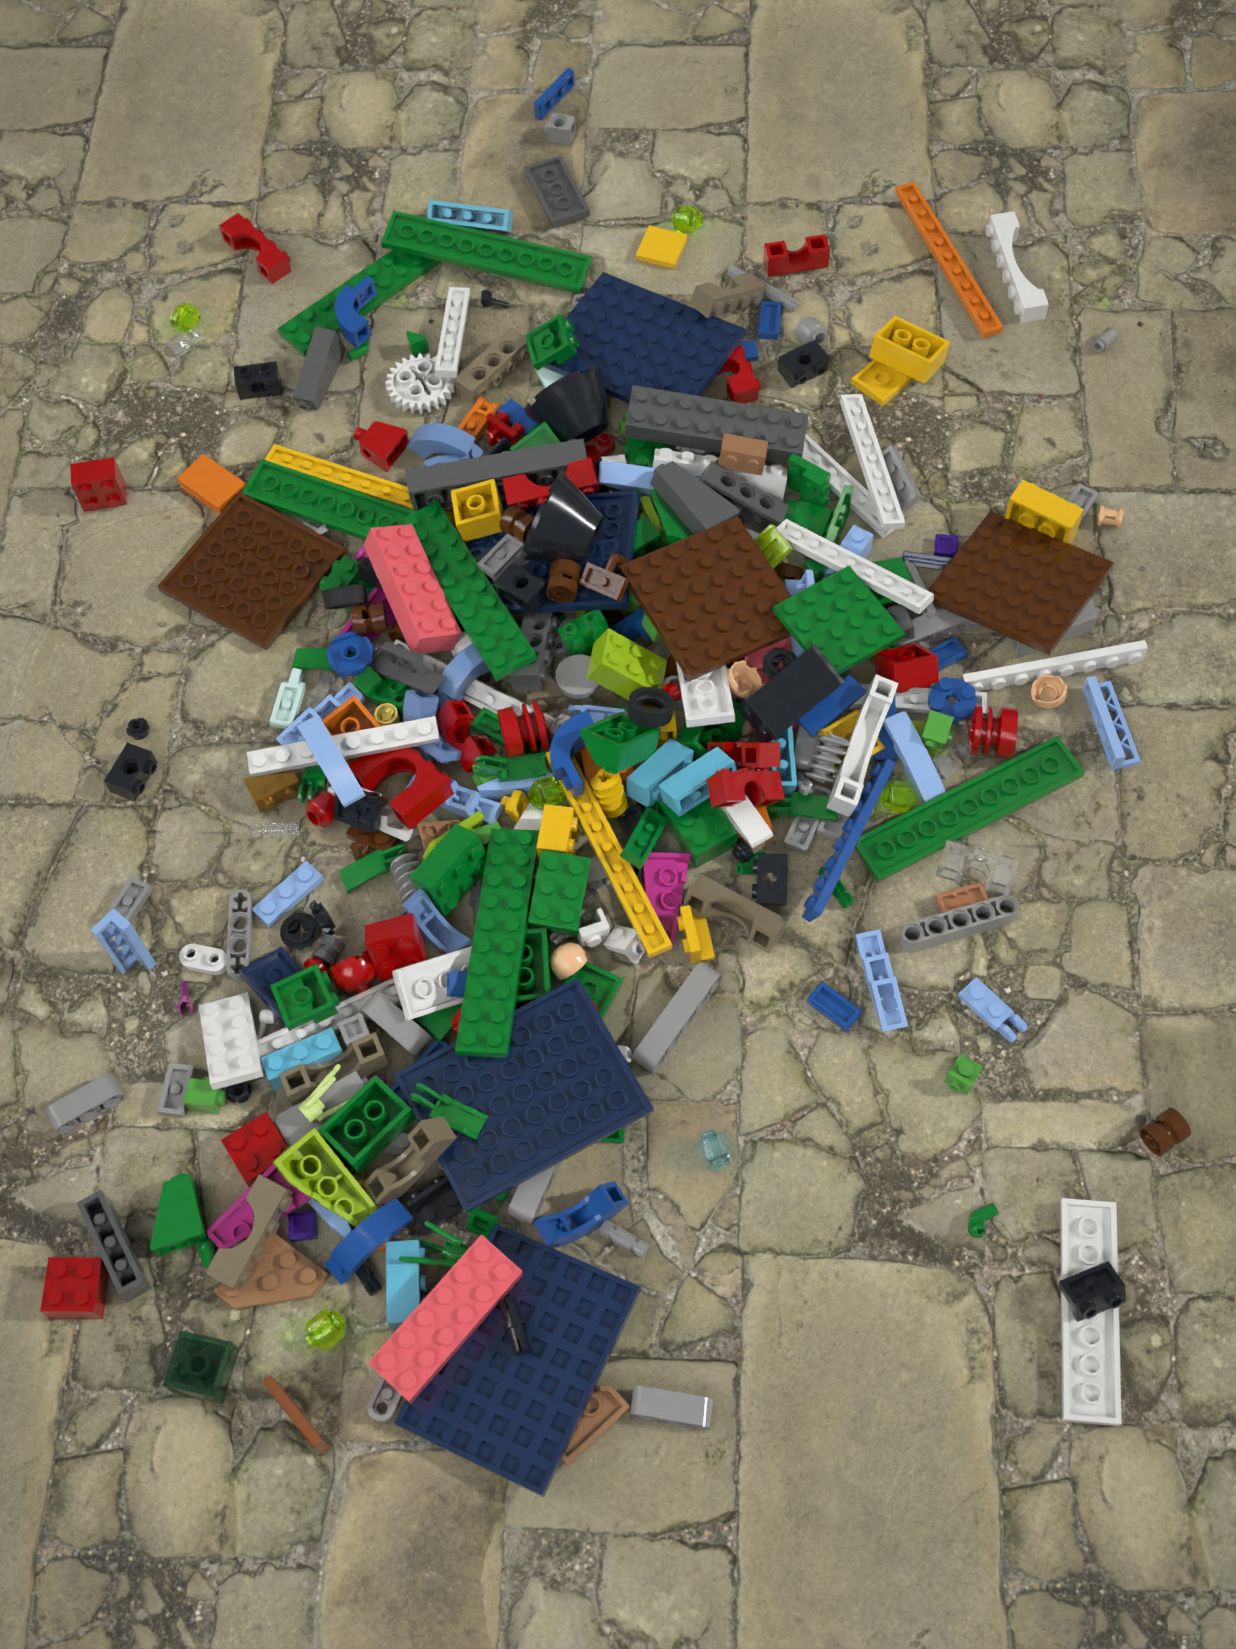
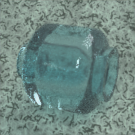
(714, 1150)

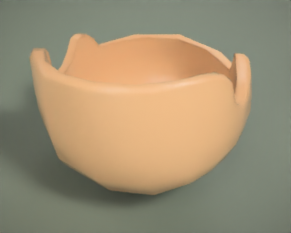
(743, 679)
(1048, 691)
(567, 960)

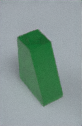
(178, 1217)

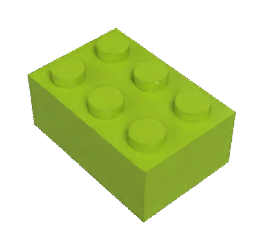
(624, 665)

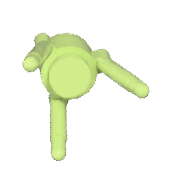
(313, 1107)

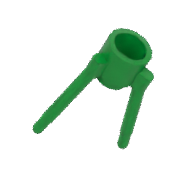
(451, 1251)

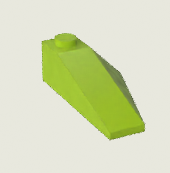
(322, 1176)

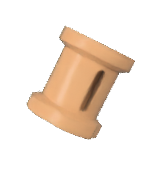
(1118, 514)

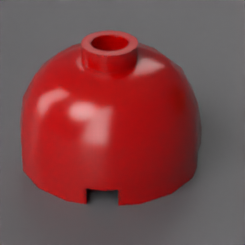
(353, 973)

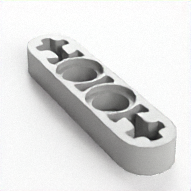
(237, 935)

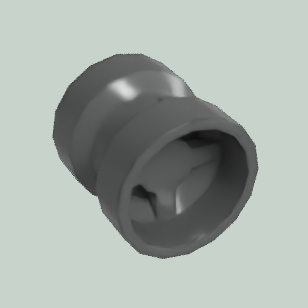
(328, 950)

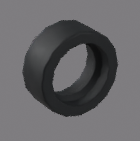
(344, 596)
(650, 697)

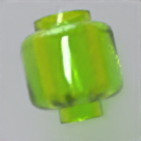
(687, 219)
(185, 318)
(546, 792)
(898, 796)
(325, 1329)

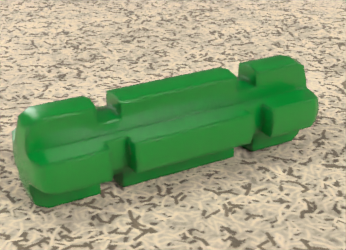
(839, 891)

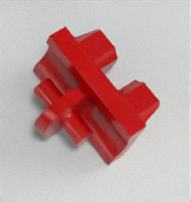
(499, 428)

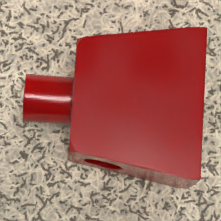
(382, 443)

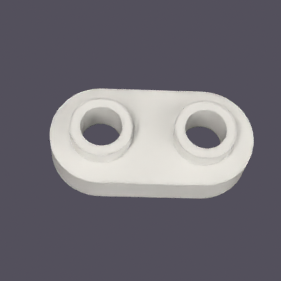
(202, 959)

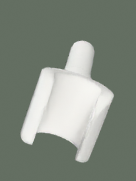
(266, 1017)

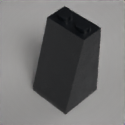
(790, 694)

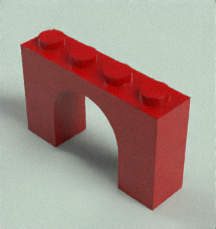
(421, 797)

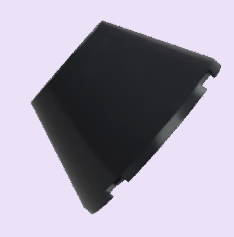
(573, 406)
(563, 525)

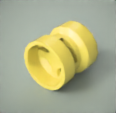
(386, 714)

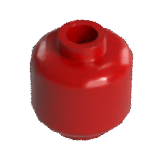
(321, 809)

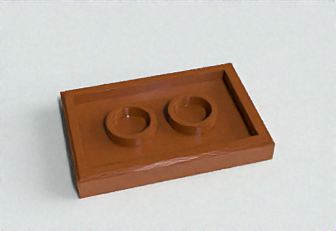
(296, 1415)

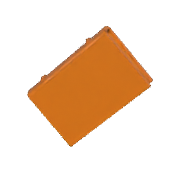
(210, 483)

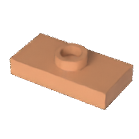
(961, 897)

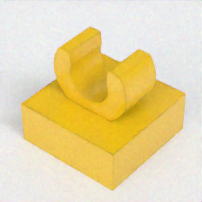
(515, 805)

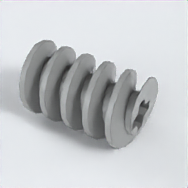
(827, 758)
(402, 868)

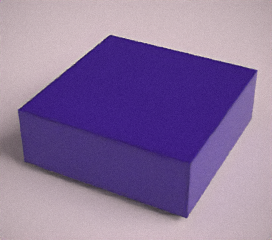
(946, 545)
(302, 1226)

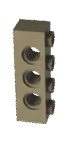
(492, 366)

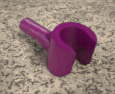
(185, 999)

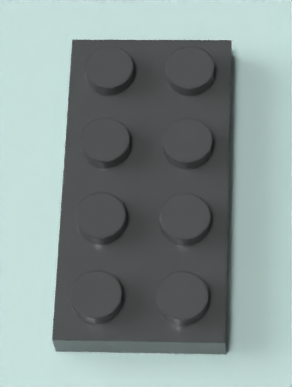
(556, 191)

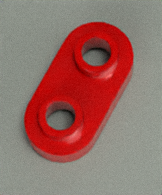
(600, 446)

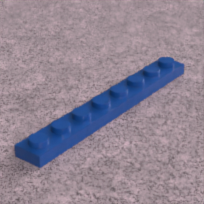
(844, 845)

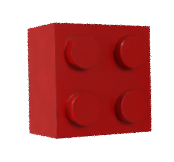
(98, 484)
(908, 666)
(394, 944)
(254, 1147)
(75, 1288)

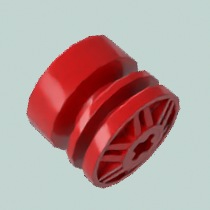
(523, 729)
(993, 731)

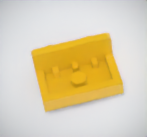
(697, 936)

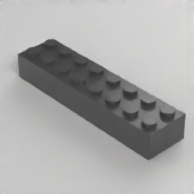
(702, 421)
(538, 464)

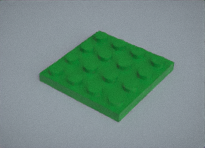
(840, 619)

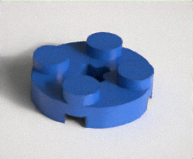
(350, 666)
(955, 688)

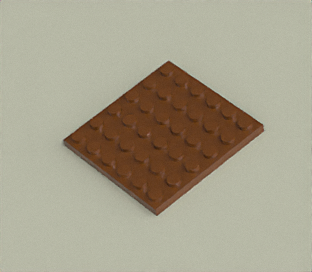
(252, 570)
(1019, 582)
(710, 597)

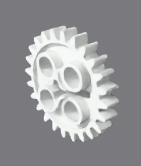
(410, 393)

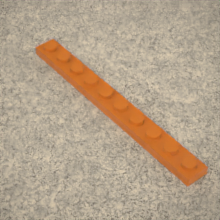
(949, 260)

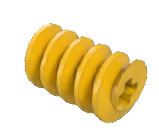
(609, 793)

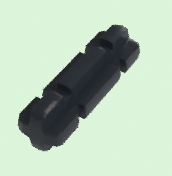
(367, 1277)

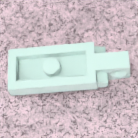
(288, 700)

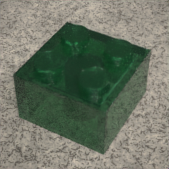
(201, 1367)

